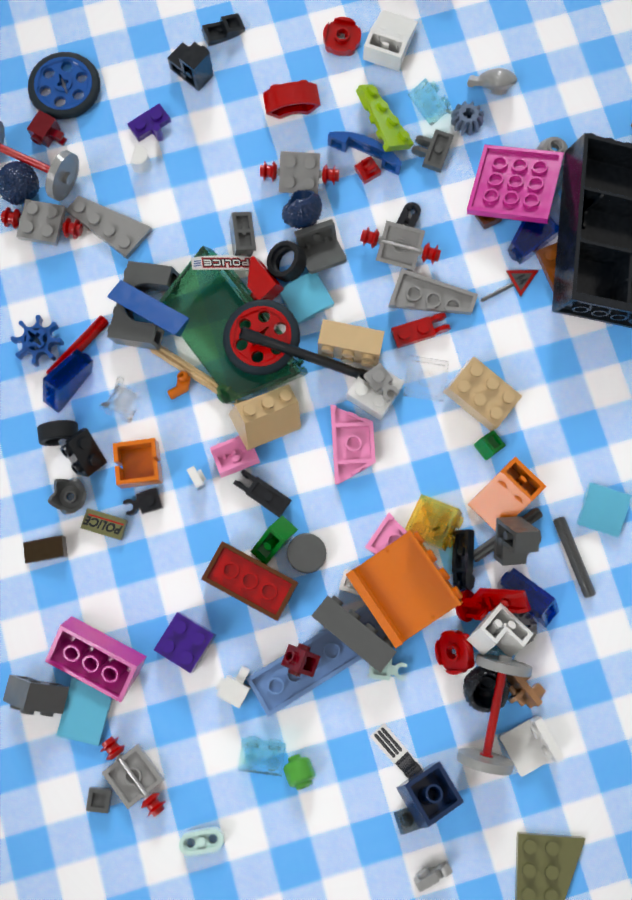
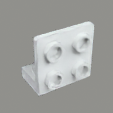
(531, 745)

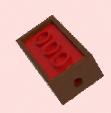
(250, 581)

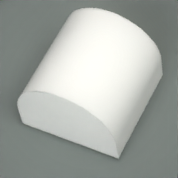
(140, 160)

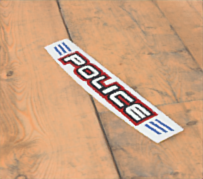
(220, 262)

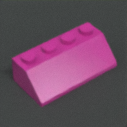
(95, 658)

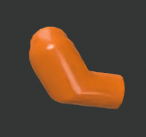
(182, 385)

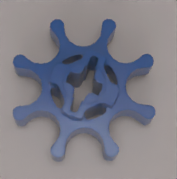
(29, 345)

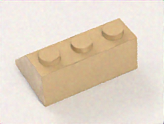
(266, 417)

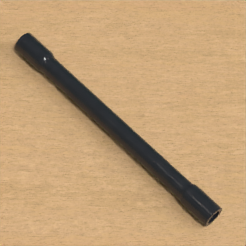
(259, 339)

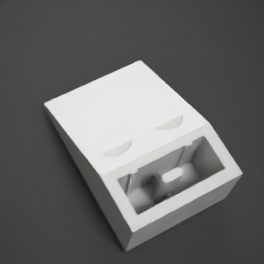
(389, 40)

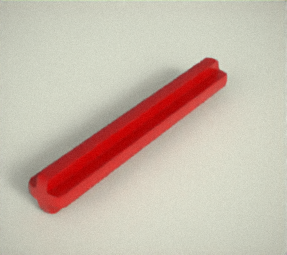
(83, 340)

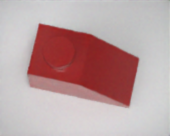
(261, 282)

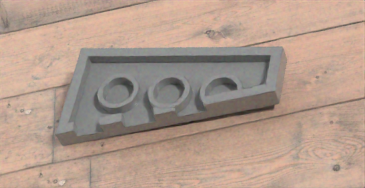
(427, 294)

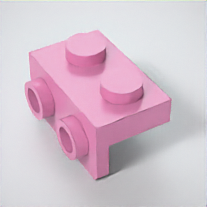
(233, 457)

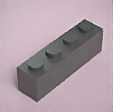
(353, 633)

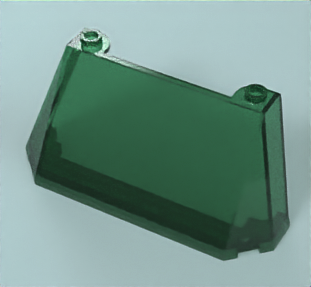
(209, 301)

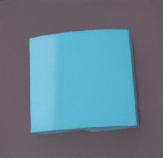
(306, 297)
(604, 509)

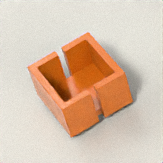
(138, 462)

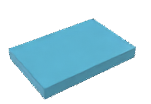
(84, 714)

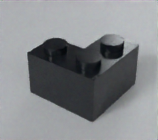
(192, 64)

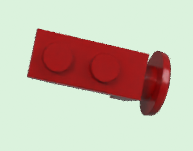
(486, 599)

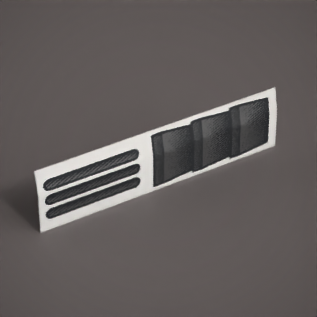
(396, 751)

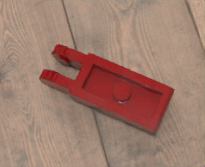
(418, 330)

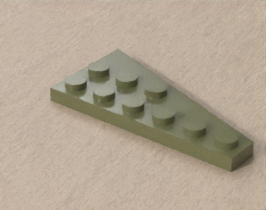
(545, 865)

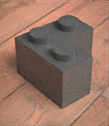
(515, 540)
(33, 695)

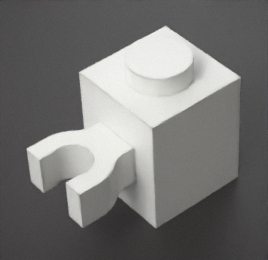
(234, 689)

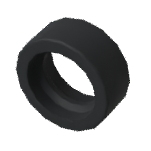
(275, 256)
(51, 432)

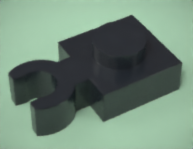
(147, 502)

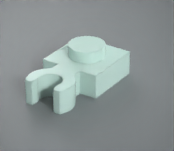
(387, 671)

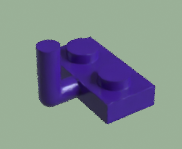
(150, 123)

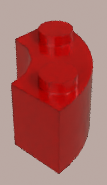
(291, 98)

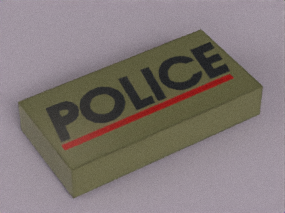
(104, 524)

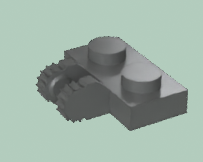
(437, 151)

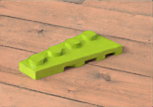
(388, 125)

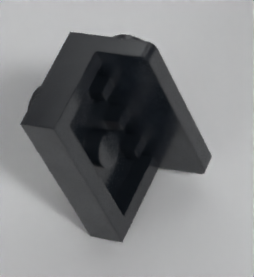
(82, 453)

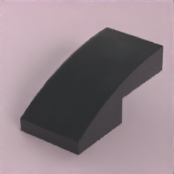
(226, 29)

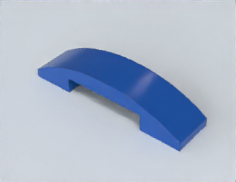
(342, 139)

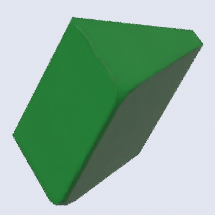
(489, 445)

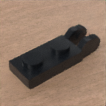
(264, 494)
(463, 559)

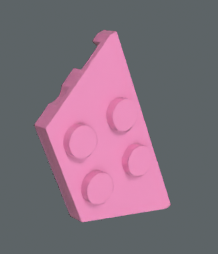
(351, 443)

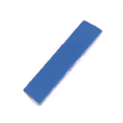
(149, 308)

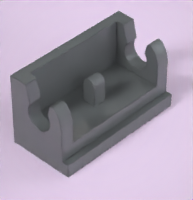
(242, 233)

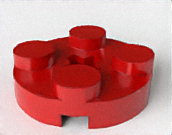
(345, 46)
(464, 655)

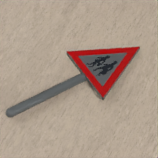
(519, 279)

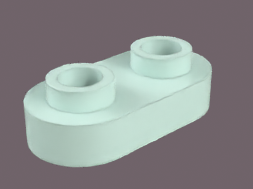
(202, 842)

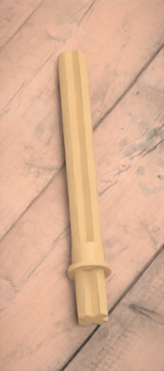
(183, 365)

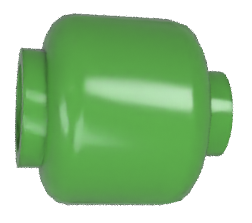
(299, 772)

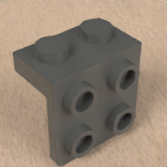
(320, 246)

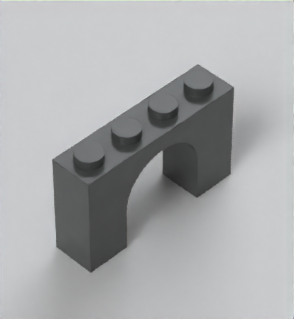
(123, 327)

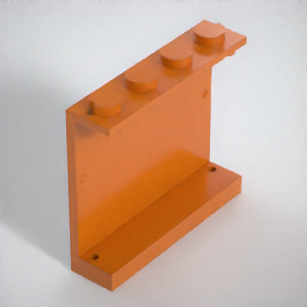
(405, 587)

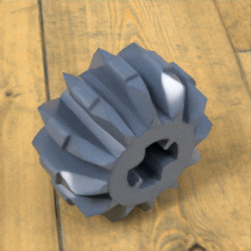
(467, 118)

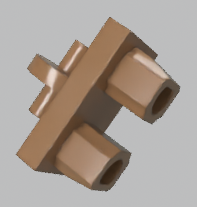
(523, 693)

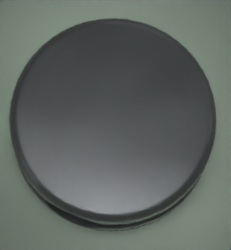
(306, 553)

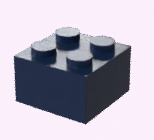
(429, 795)

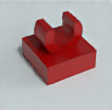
(367, 169)

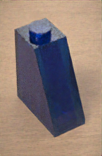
(530, 238)
(66, 379)
(542, 604)

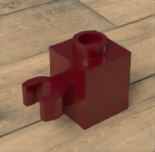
(45, 129)

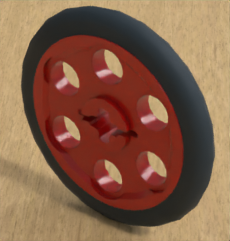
(251, 311)

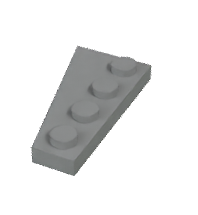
(110, 226)

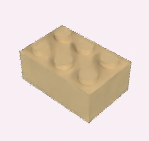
(350, 343)
(482, 394)

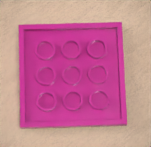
(515, 183)

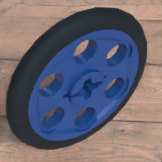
(55, 63)

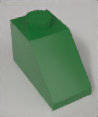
(274, 540)

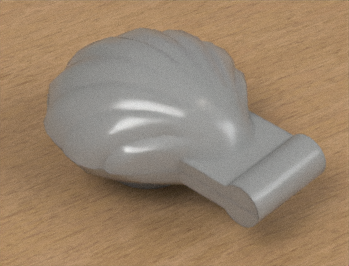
(496, 80)

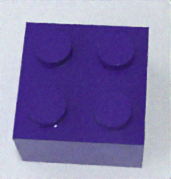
(185, 642)

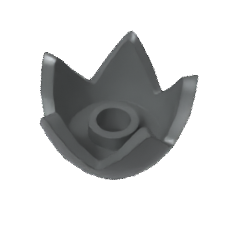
(62, 489)

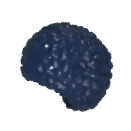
(18, 182)
(302, 209)

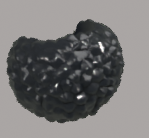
(480, 687)

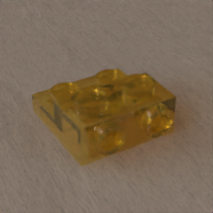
(435, 522)

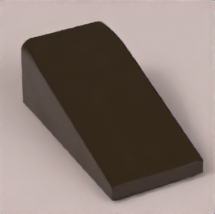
(45, 549)

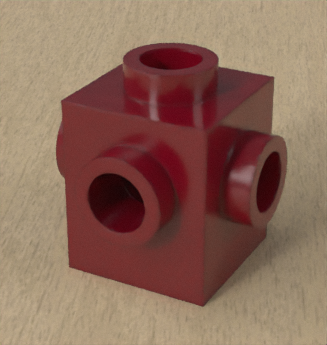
(300, 660)

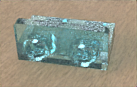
(429, 101)
(262, 756)

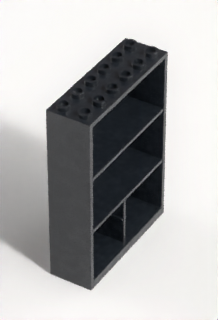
(595, 232)

